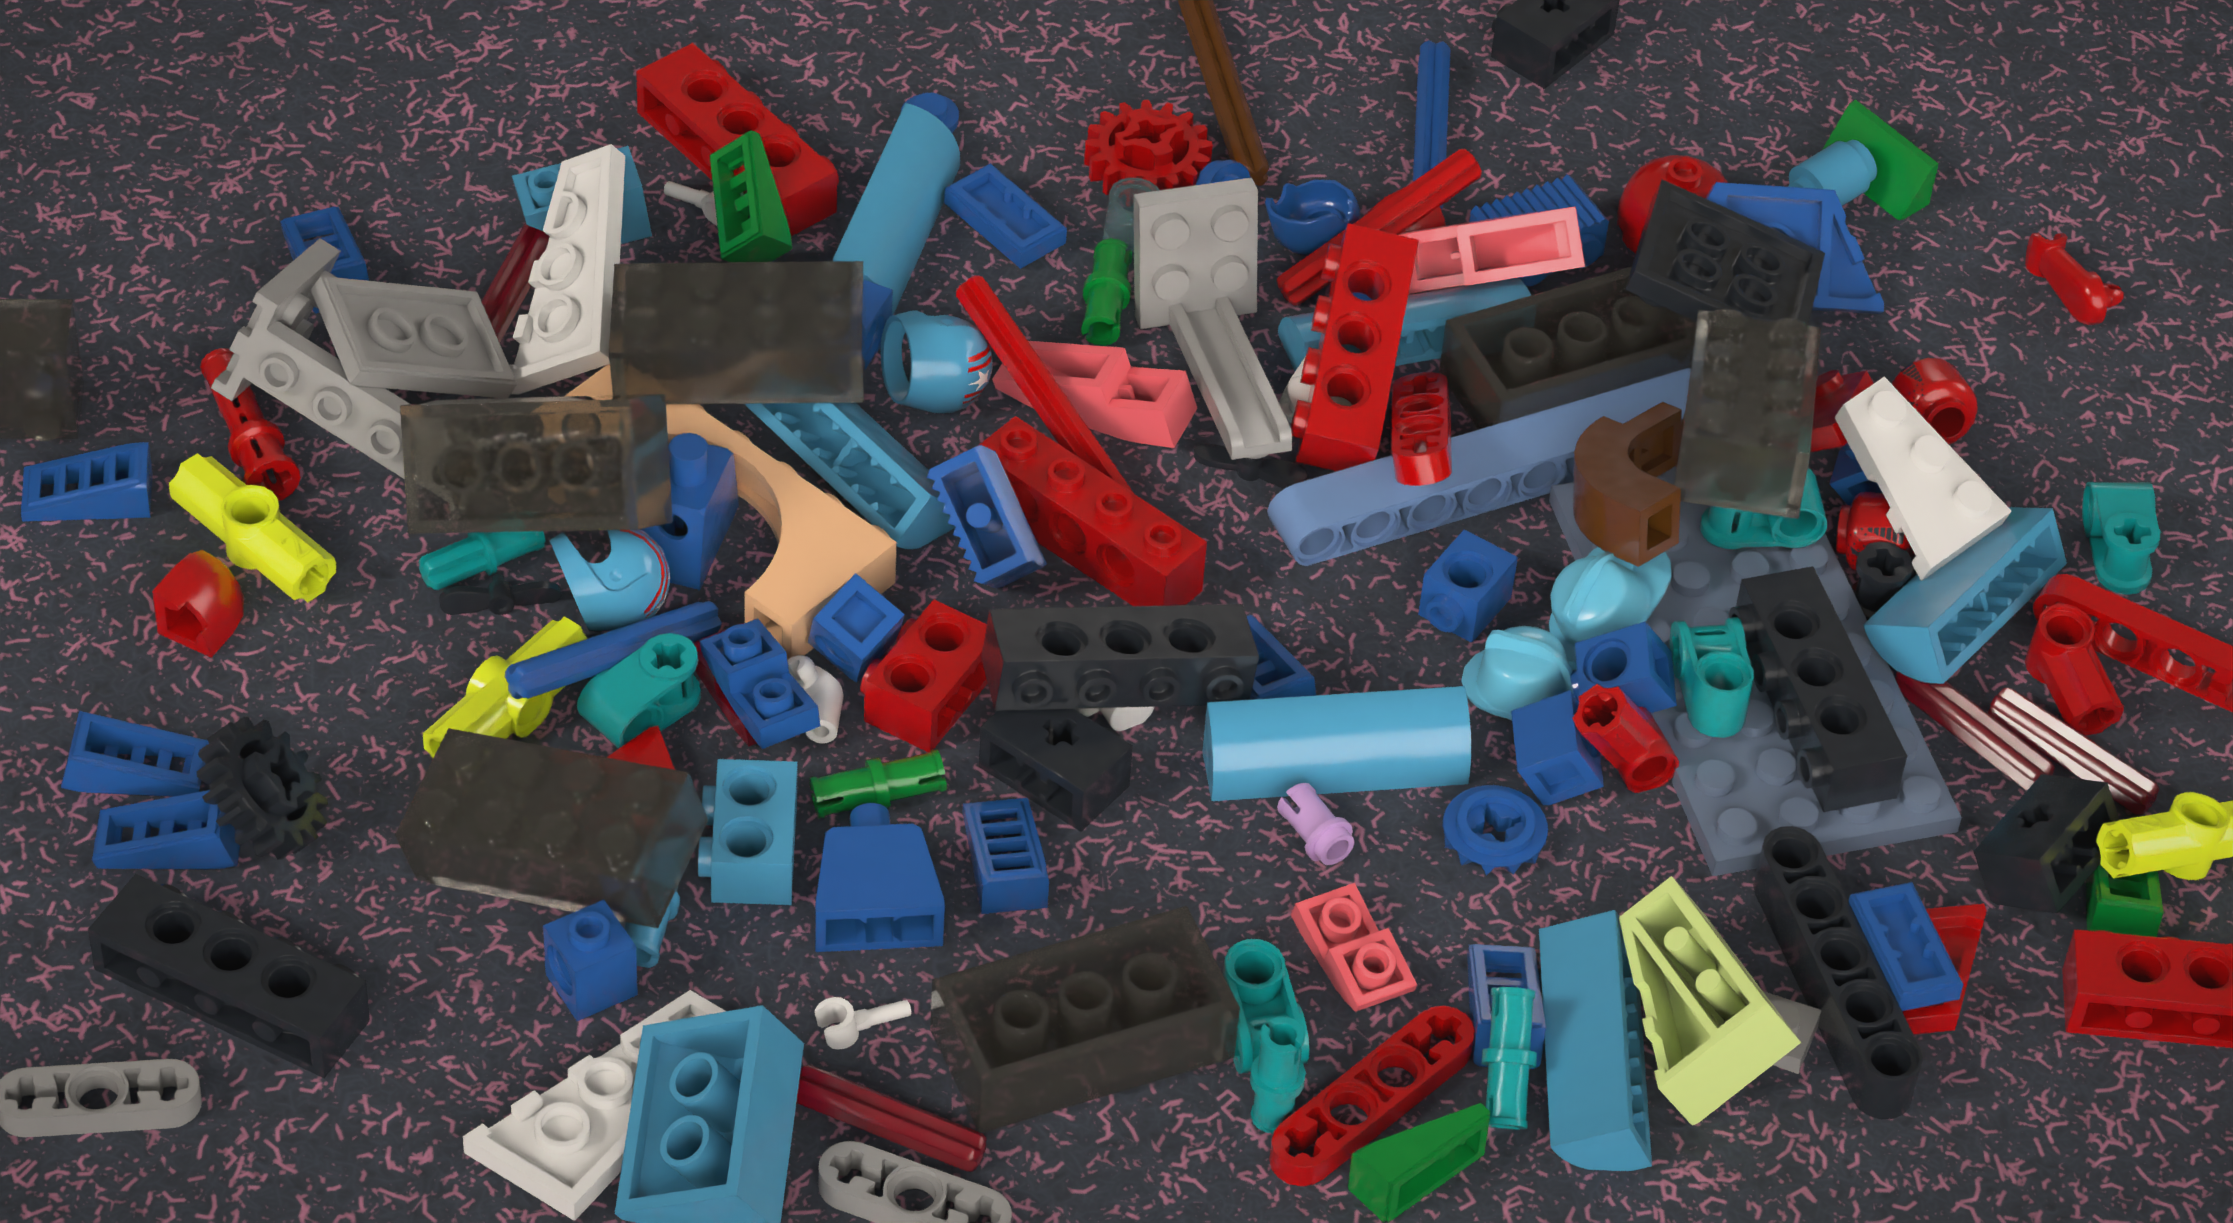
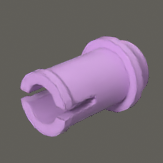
(1317, 825)

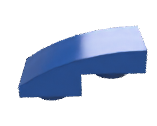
(758, 683)

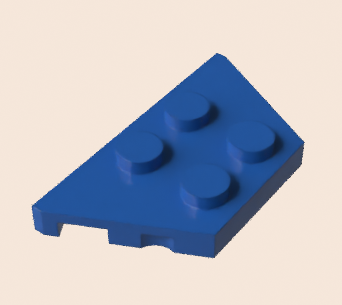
(1818, 221)

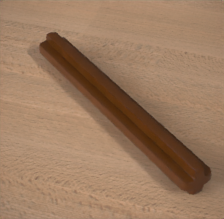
(1224, 87)

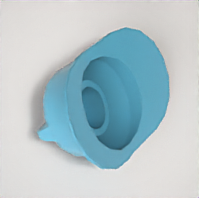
(1604, 596)
(1517, 670)

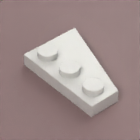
(1925, 482)

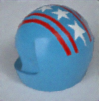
(947, 361)
(623, 586)

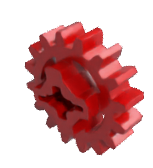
(1147, 146)

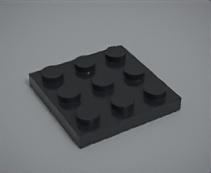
(1716, 259)

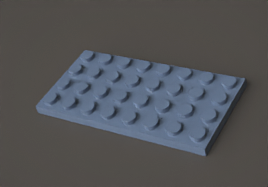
(1750, 781)

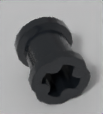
(1881, 573)

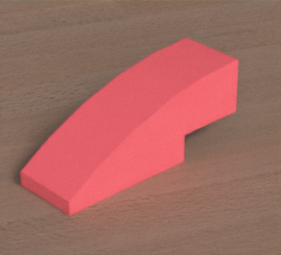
(1496, 249)
(1111, 395)

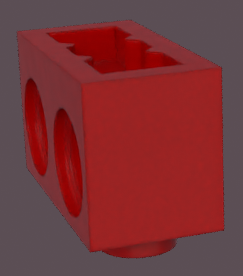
(926, 676)

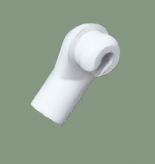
(824, 692)

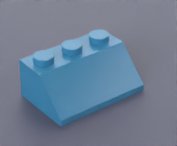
(711, 1120)

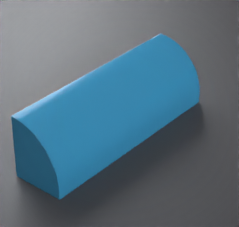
(902, 200)
(1422, 324)
(862, 466)
(1953, 612)
(1337, 742)
(1594, 1046)

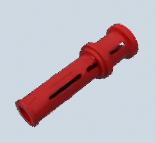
(256, 428)

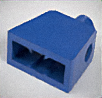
(702, 496)
(877, 886)

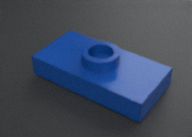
(1005, 215)
(1906, 946)

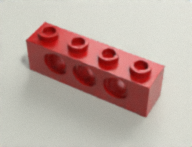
(704, 109)
(1382, 269)
(1099, 522)
(2149, 988)

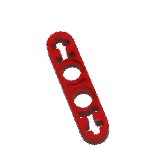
(1421, 429)
(2154, 637)
(1367, 1091)

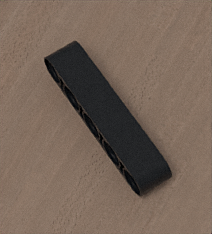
(1837, 973)

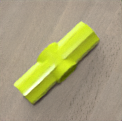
(252, 527)
(488, 704)
(2173, 841)

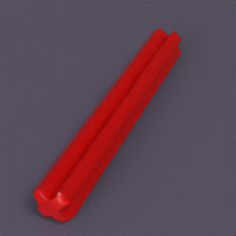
(1392, 216)

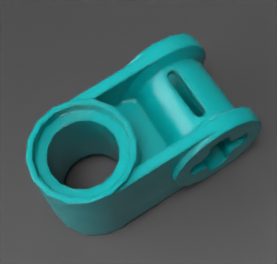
(1765, 529)
(2121, 533)
(1713, 675)
(638, 694)
(1268, 998)

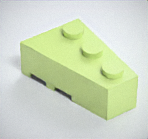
(1700, 1004)

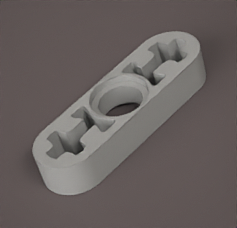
(78, 1079)
(901, 1175)

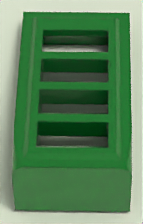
(766, 232)
(2122, 904)
(1415, 1162)

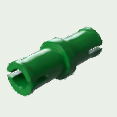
(1106, 292)
(878, 783)

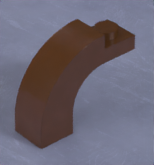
(1616, 484)

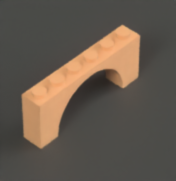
(816, 535)

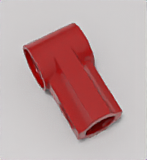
(2070, 668)
(1626, 737)

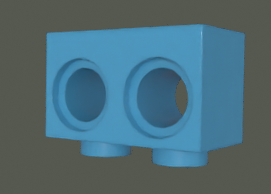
(752, 832)

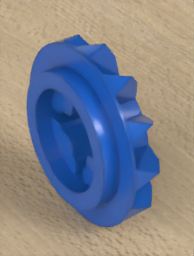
(1506, 811)

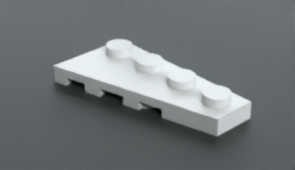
(574, 276)
(574, 1134)

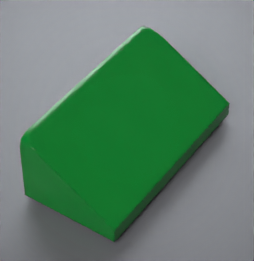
(1903, 170)

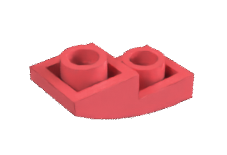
(1350, 948)

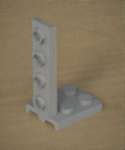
(1197, 275)
(284, 363)

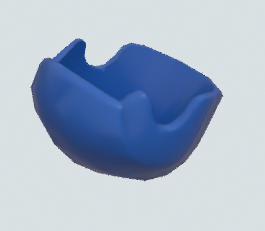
(1311, 214)

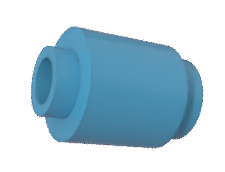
(1839, 167)

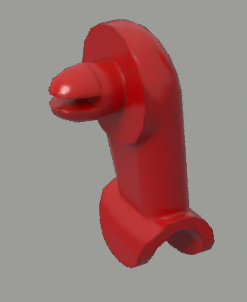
(2075, 286)

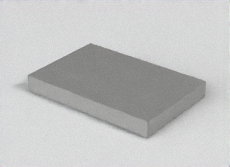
(413, 337)

